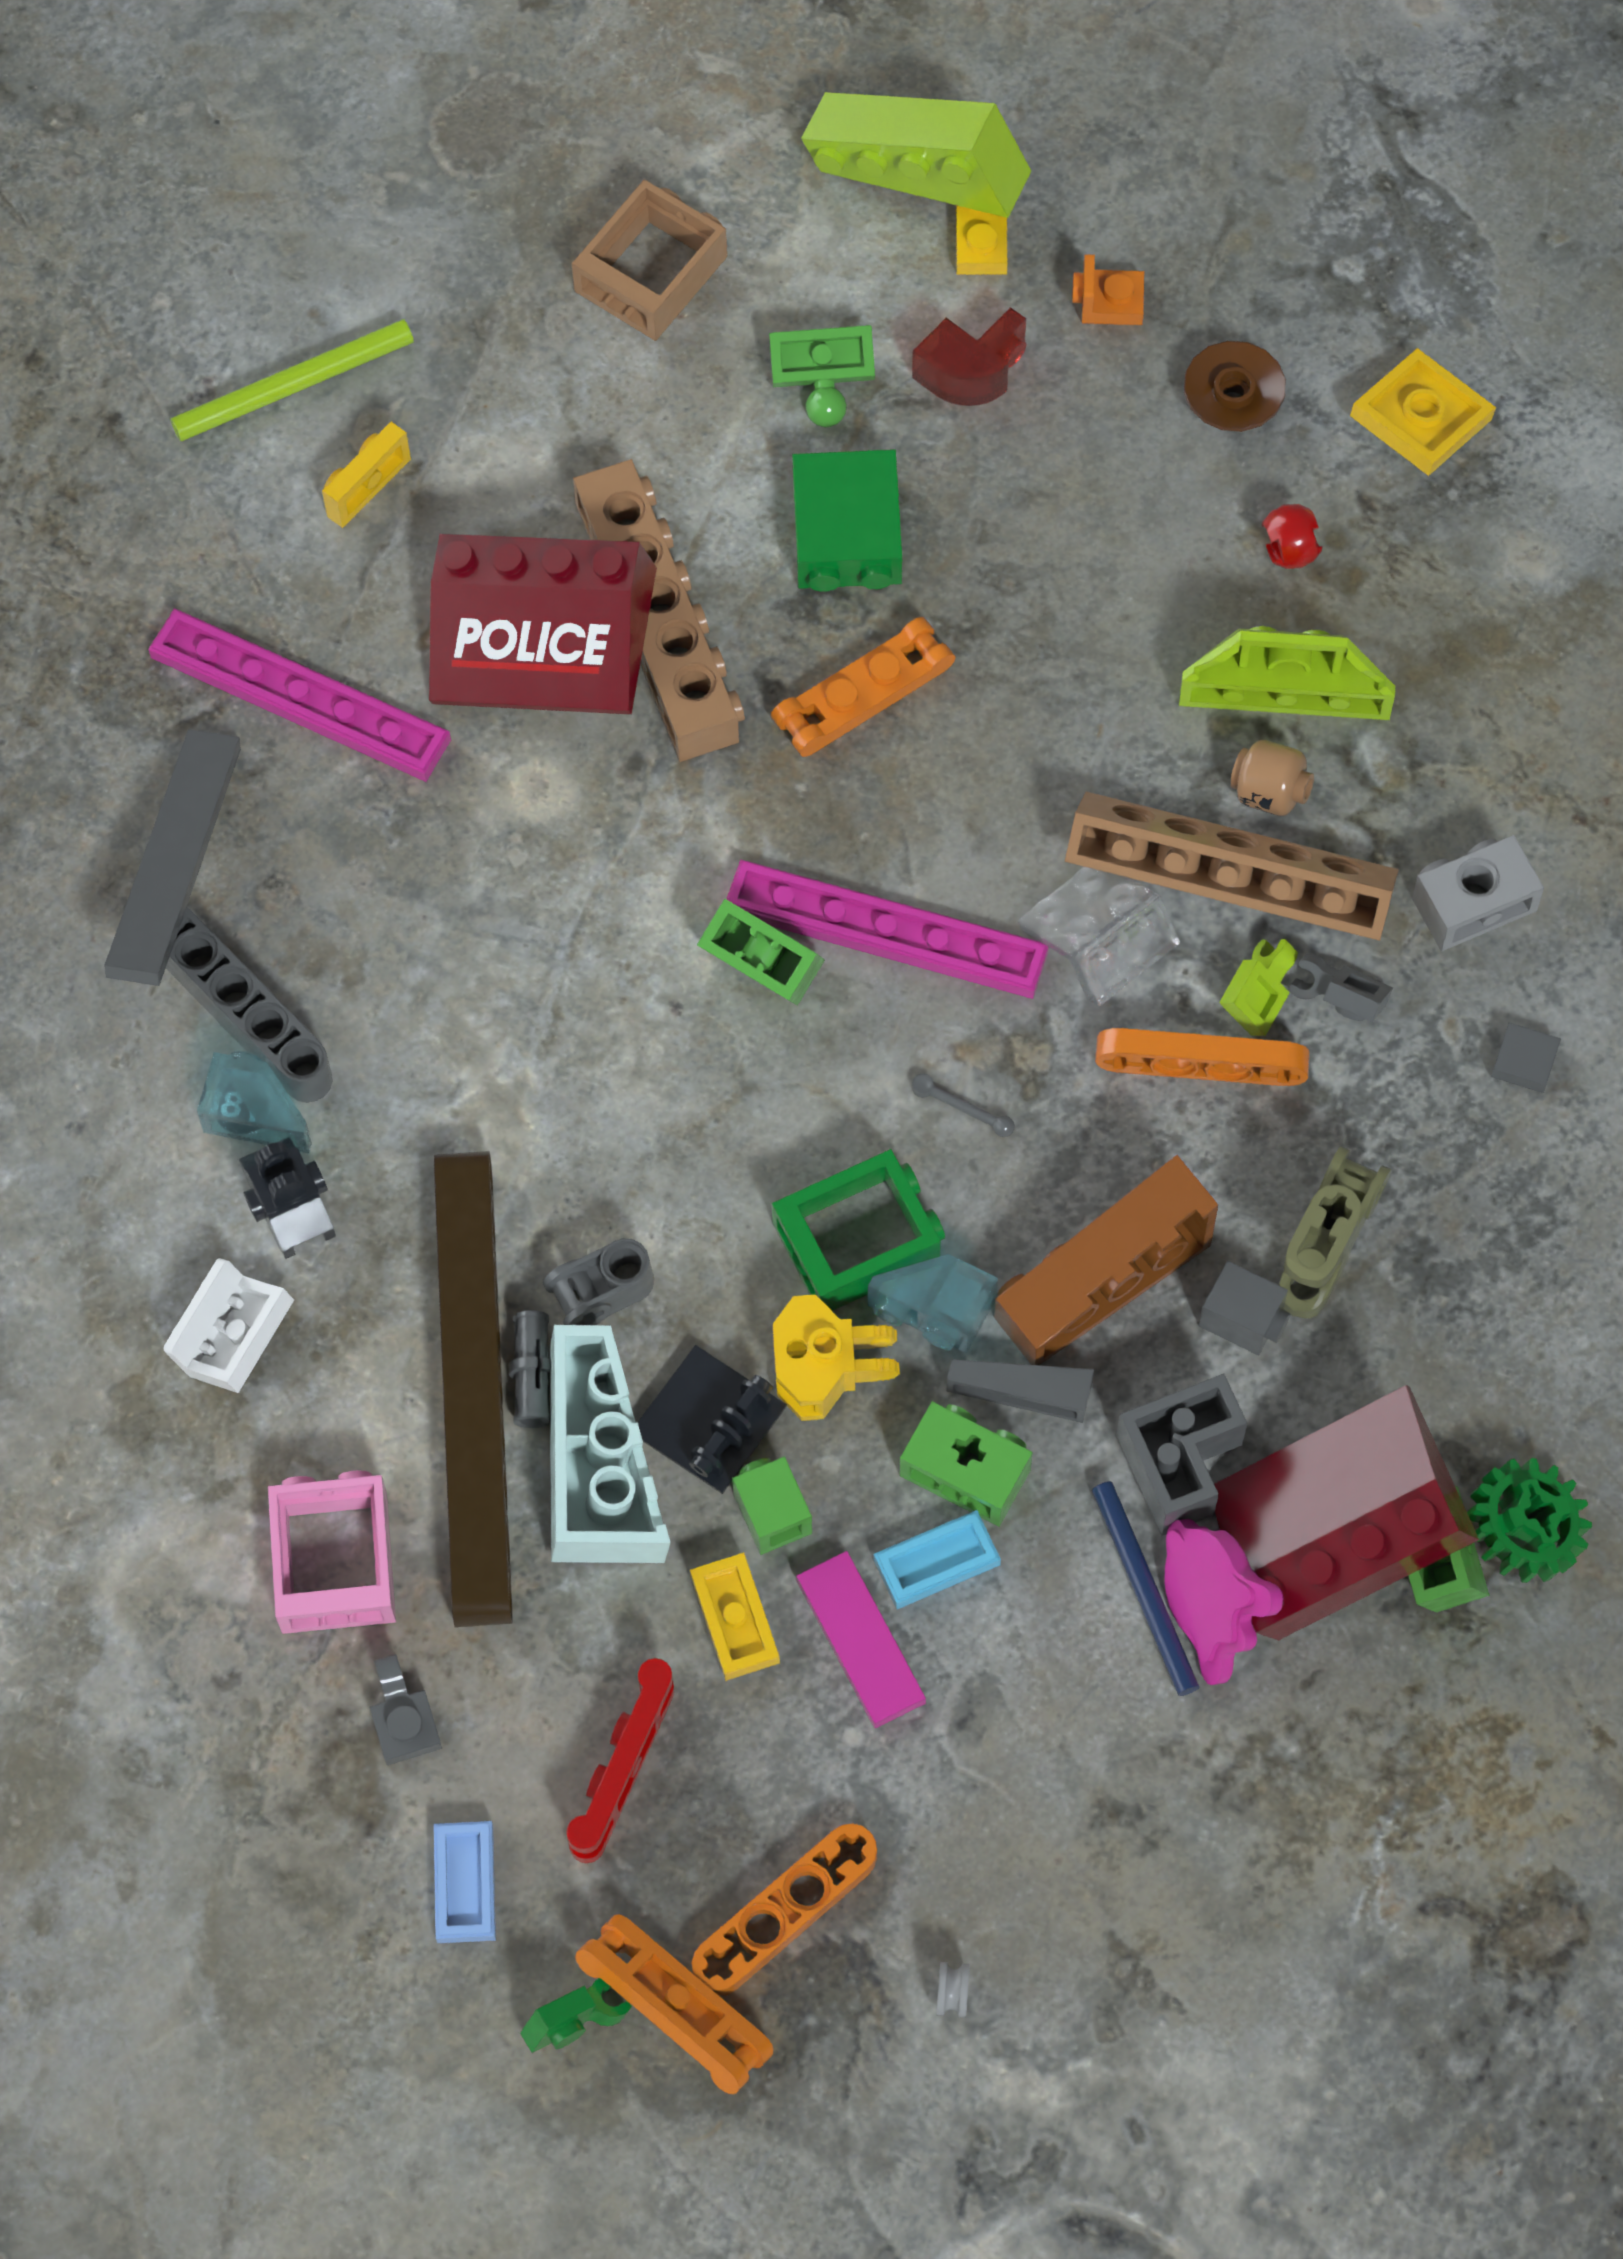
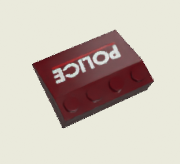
(538, 622)

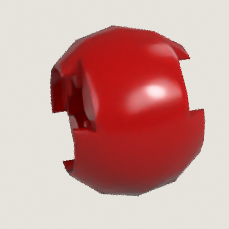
(1292, 536)

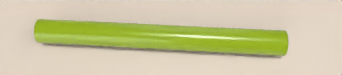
(292, 380)

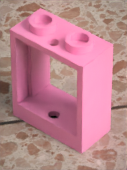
(336, 1606)

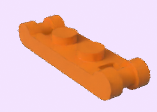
(863, 688)
(676, 2002)

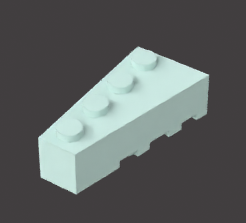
(598, 1470)

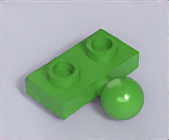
(822, 360)

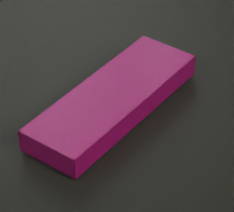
(861, 1639)

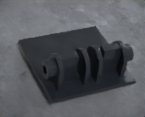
(710, 1418)

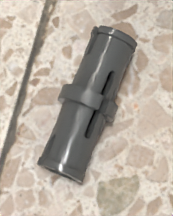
(531, 1369)

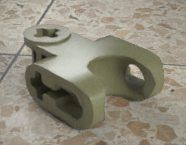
(1330, 1230)

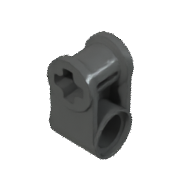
(597, 1286)

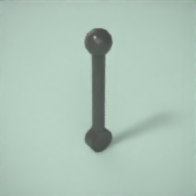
(924, 1086)

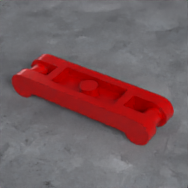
(613, 1783)

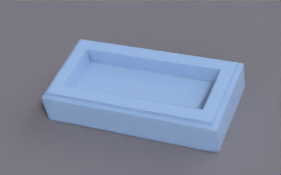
(464, 1882)

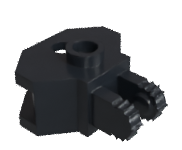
(286, 1195)

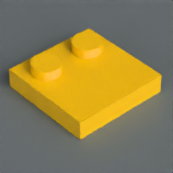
(1422, 411)

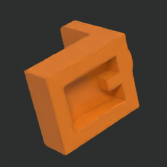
(1109, 295)

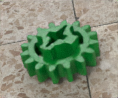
(1529, 1520)

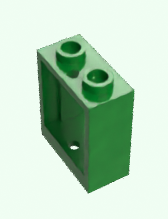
(853, 1283)

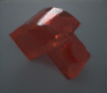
(970, 369)

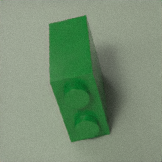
(847, 519)

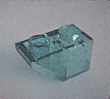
(936, 1297)

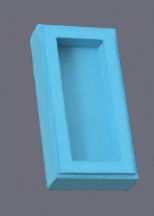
(936, 1559)

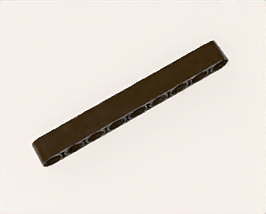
(472, 1390)

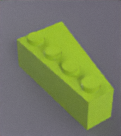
(920, 148)

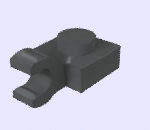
(1350, 991)
(404, 1720)

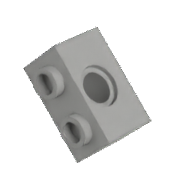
(1459, 915)

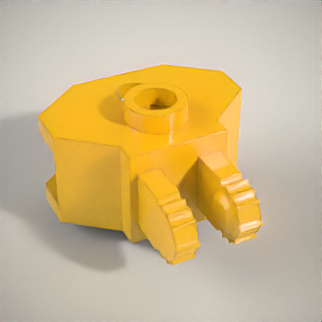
(825, 1356)

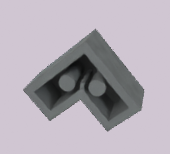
(1171, 1441)

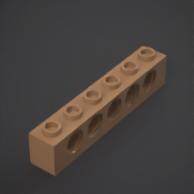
(692, 724)
(1231, 865)

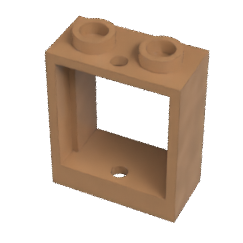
(625, 297)

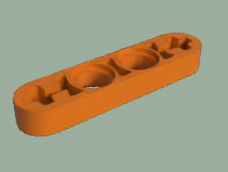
(1202, 1057)
(791, 1916)

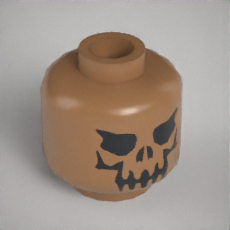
(1271, 777)

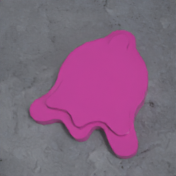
(1215, 1595)

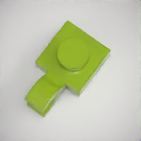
(1256, 988)

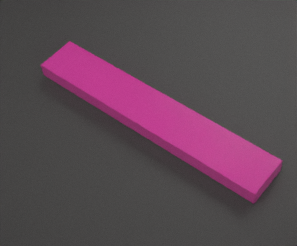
(300, 695)
(889, 929)

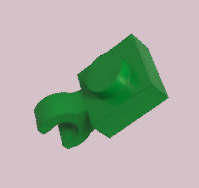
(563, 2018)

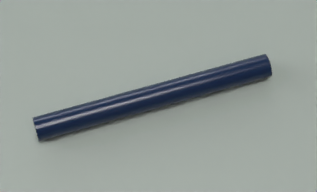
(1145, 1588)

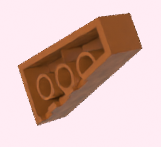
(1108, 1262)

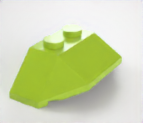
(1289, 675)

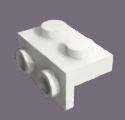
(227, 1327)

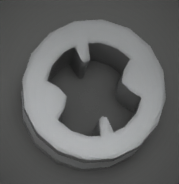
(953, 1989)

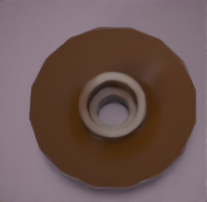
(1238, 369)

